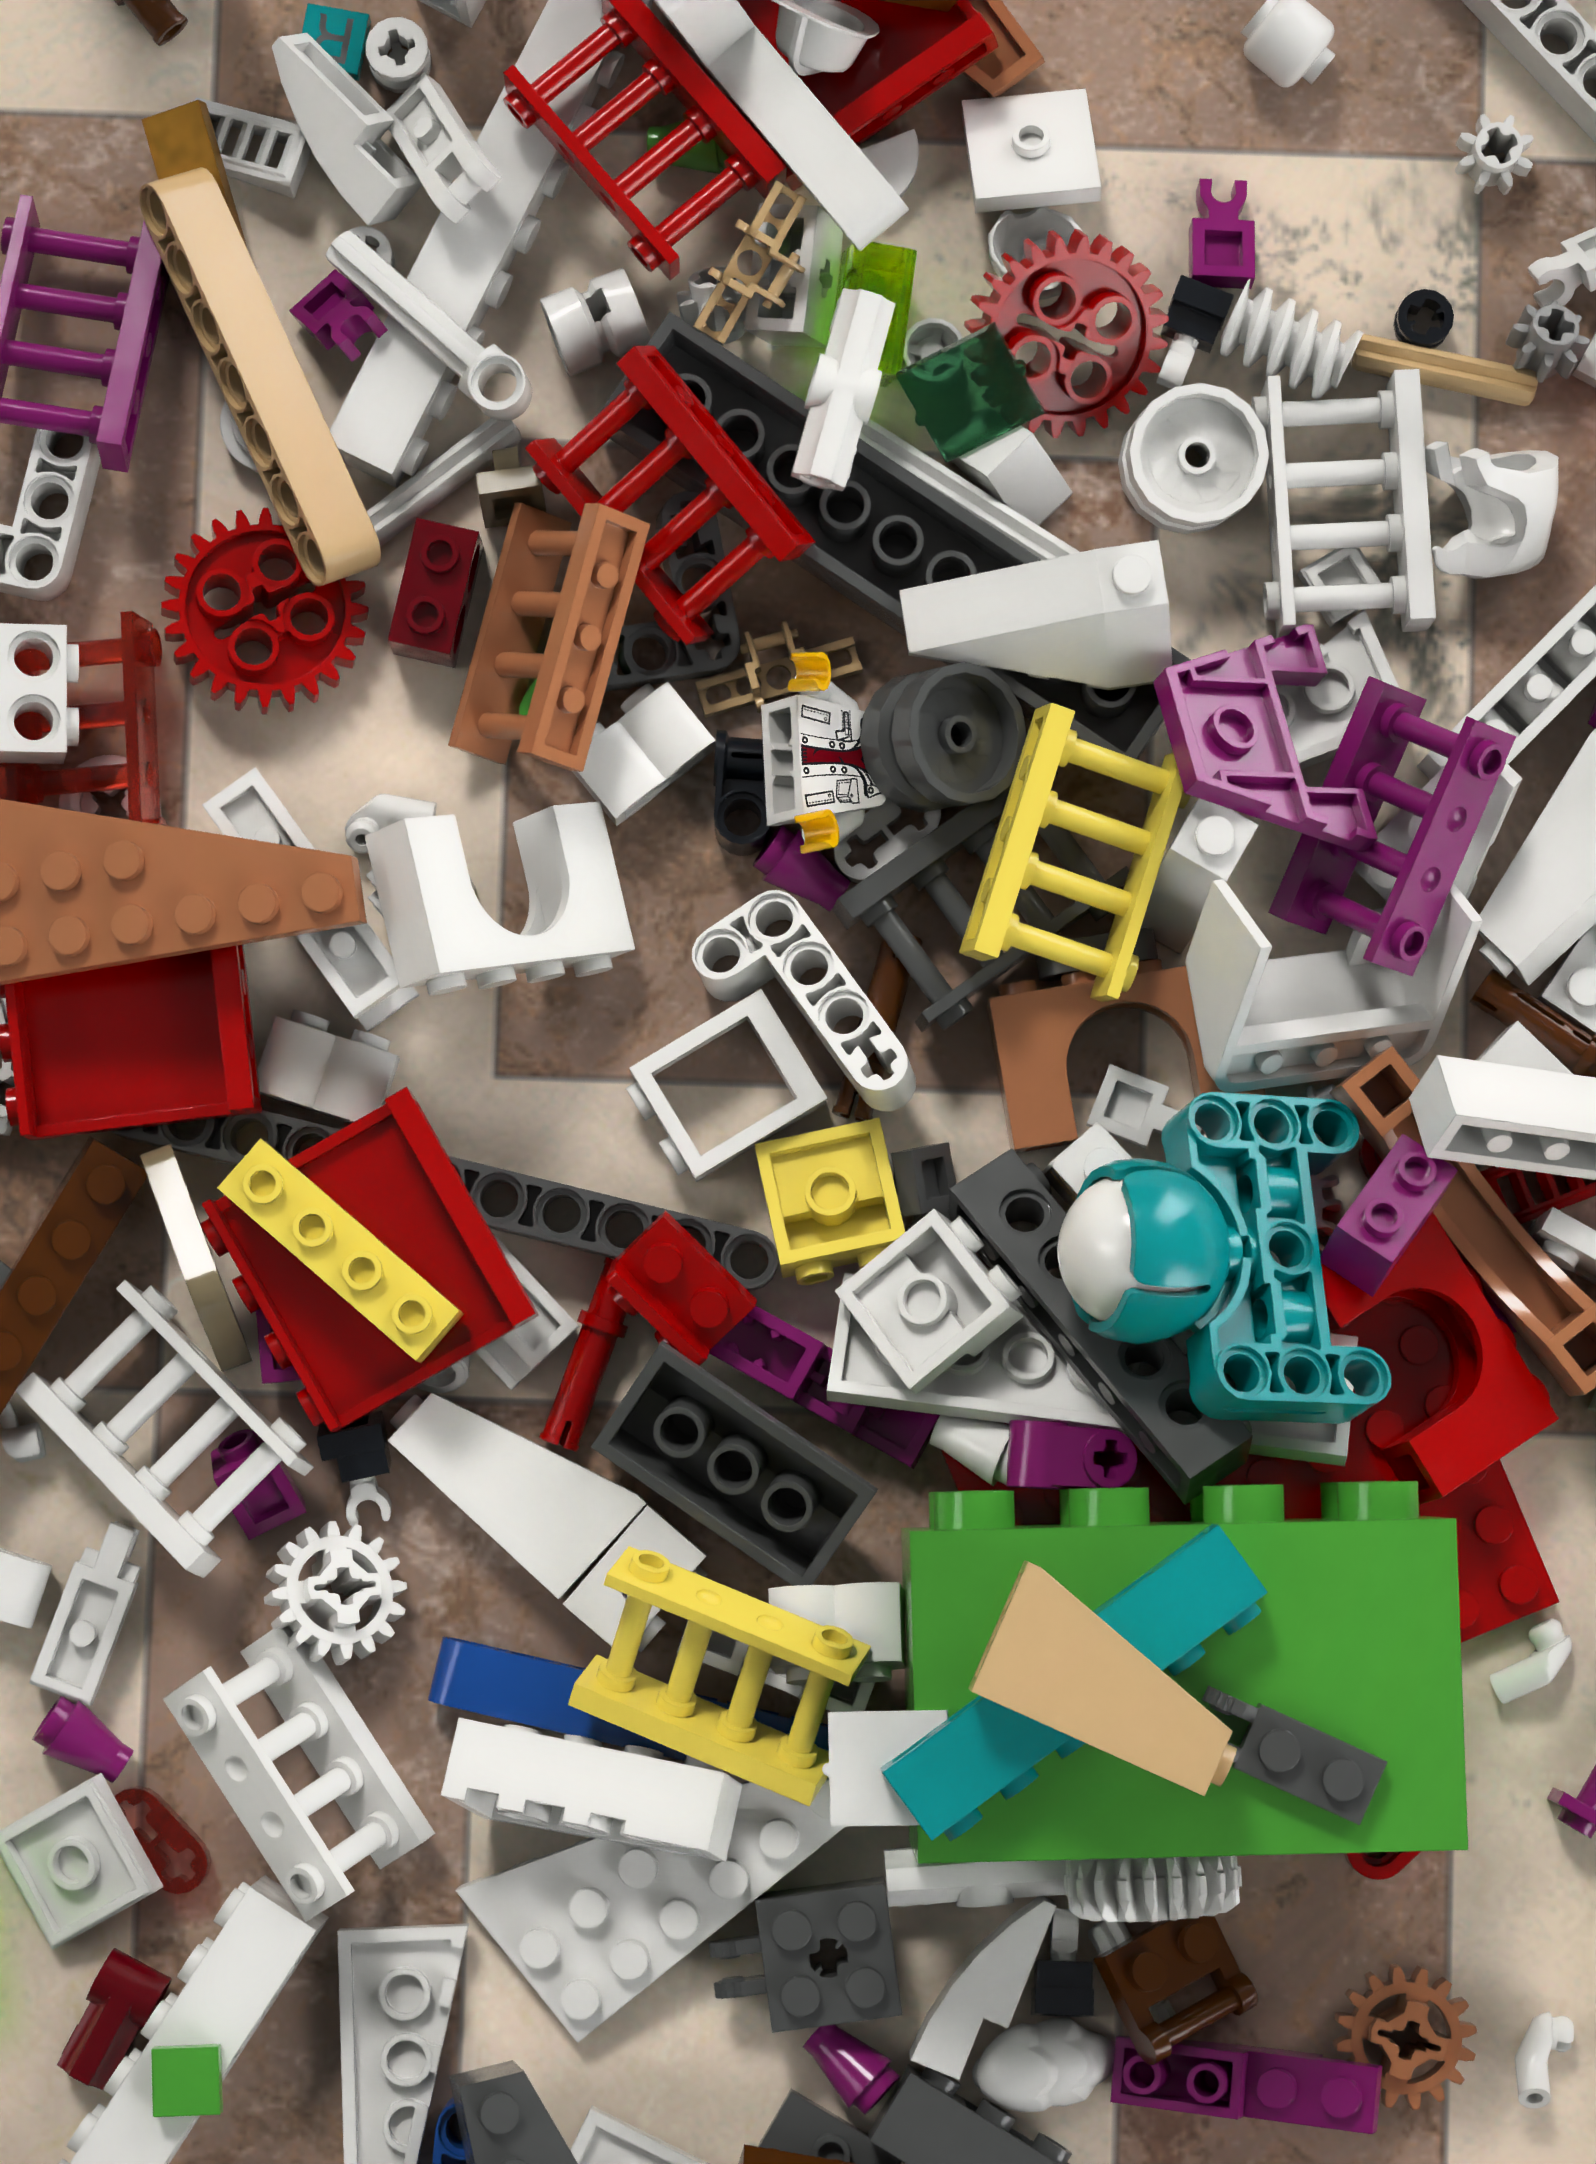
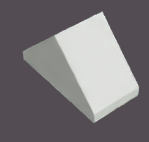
(1017, 474)

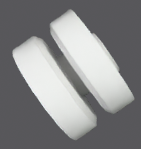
(1162, 481)

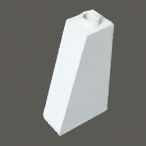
(1551, 883)
(521, 1494)

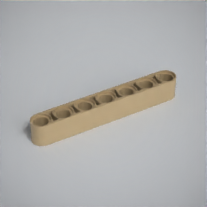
(259, 376)

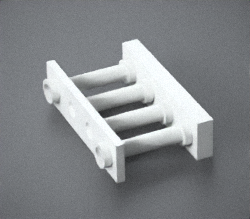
(1402, 532)
(347, 956)
(145, 1490)
(336, 1744)

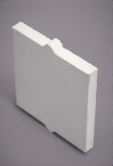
(857, 1750)

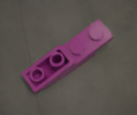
(1251, 2083)

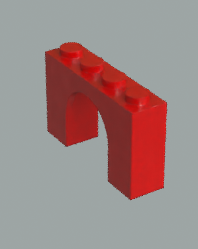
(1492, 1395)

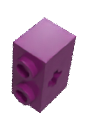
(1387, 1215)

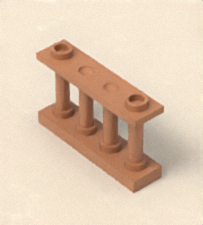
(580, 641)

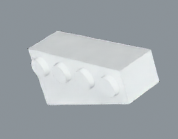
(591, 1789)

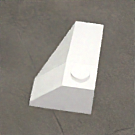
(1068, 618)

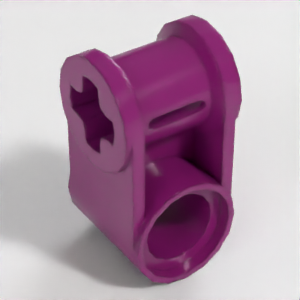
(1062, 1456)

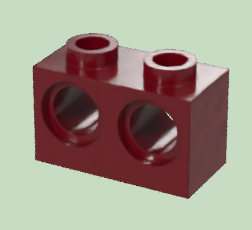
(435, 592)

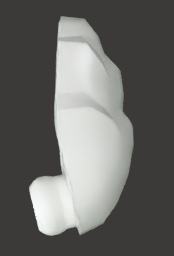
(1043, 2065)

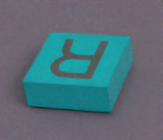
(339, 34)

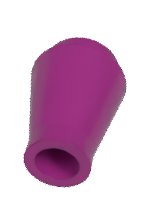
(802, 874)
(82, 1740)
(852, 2067)

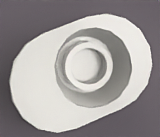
(821, 34)

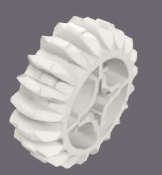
(1152, 1888)

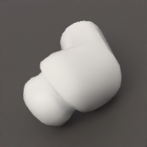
(382, 812)
(1537, 1669)
(1531, 2059)

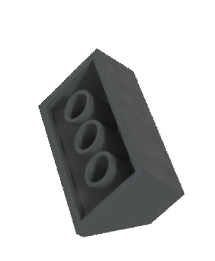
(734, 1467)

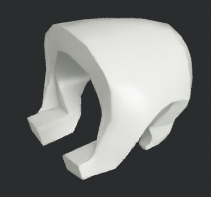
(1506, 505)

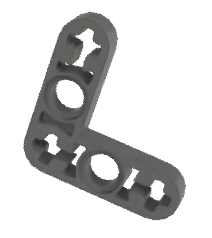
(682, 661)

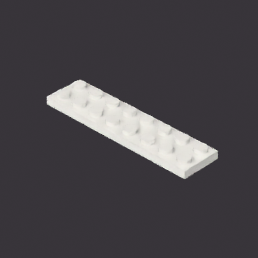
(1031, 1381)

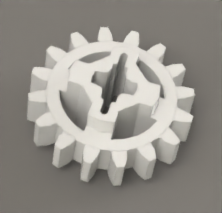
(351, 1570)

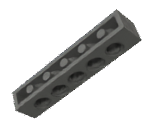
(1181, 1454)

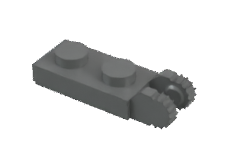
(1301, 1758)

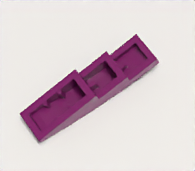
(800, 1370)

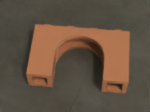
(1033, 1039)

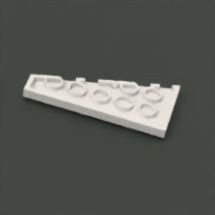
(616, 1916)

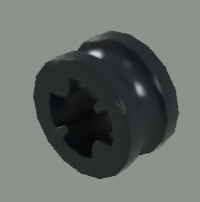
(1412, 305)

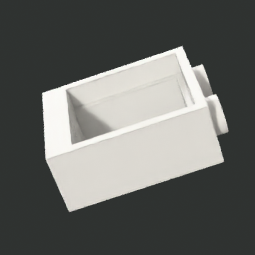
(783, 1054)

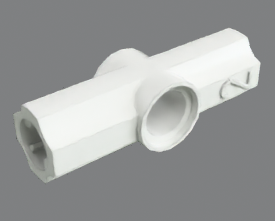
(843, 389)
(968, 1882)

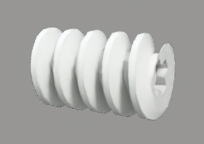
(1288, 341)

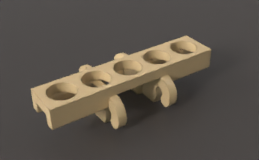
(766, 254)
(756, 672)

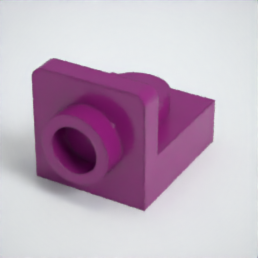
(271, 1501)

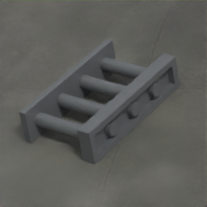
(925, 868)

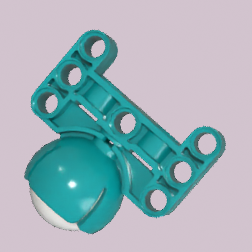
(1191, 1247)

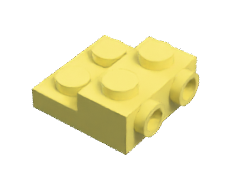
(829, 1199)

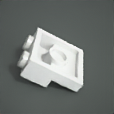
(931, 1299)

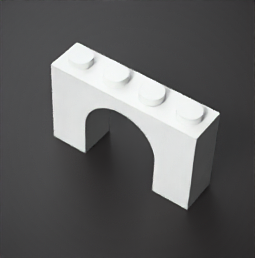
(447, 937)

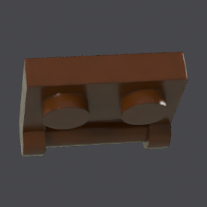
(1161, 1964)

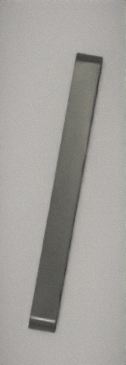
(534, 1193)

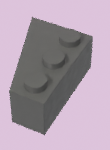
(505, 2118)

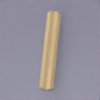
(1447, 370)

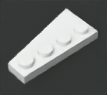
(392, 2033)

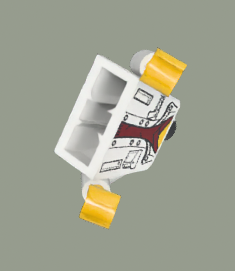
(816, 758)

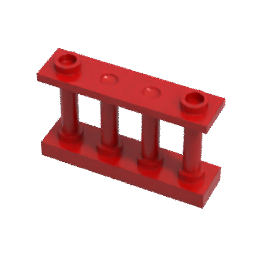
(706, 118)
(730, 484)

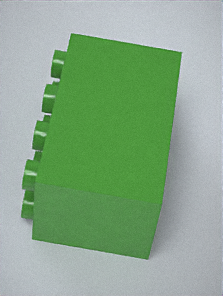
(1346, 1641)

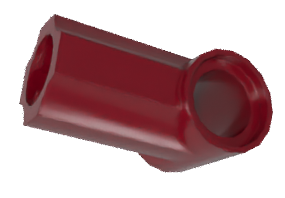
(118, 2008)

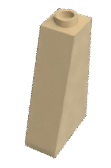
(1087, 1681)

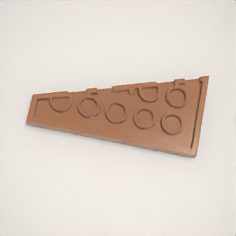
(128, 891)

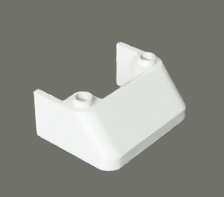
(1319, 1011)

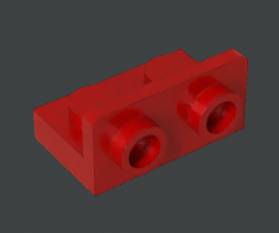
(678, 1289)

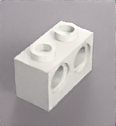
(38, 694)

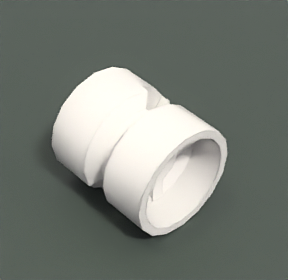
(573, 315)

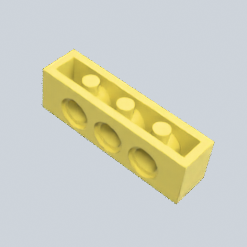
(340, 1250)

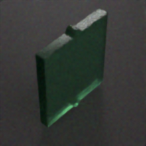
(970, 392)

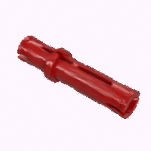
(586, 1366)

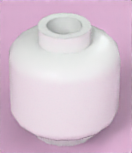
(1289, 41)

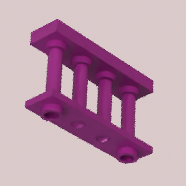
(119, 369)
(1368, 760)

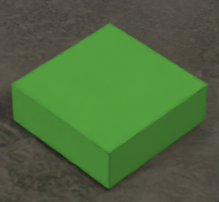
(187, 2080)

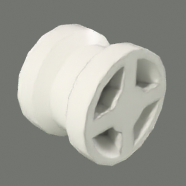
(401, 66)

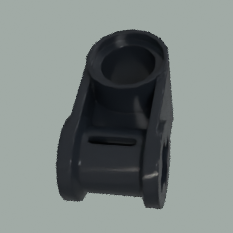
(739, 786)

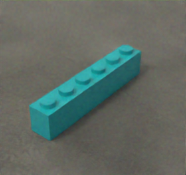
(995, 1748)

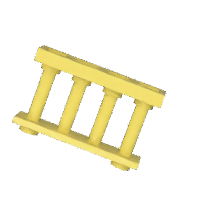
(1016, 867)
(693, 1725)

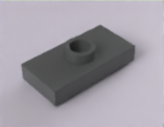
(815, 2131)

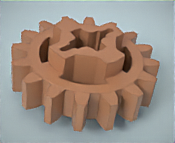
(1412, 2007)

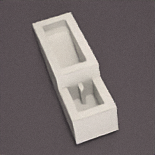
(344, 130)
(982, 1988)

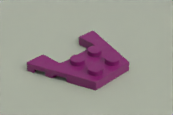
(1238, 745)

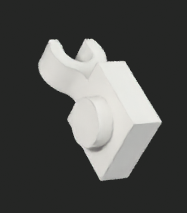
(1567, 270)
(1131, 1106)

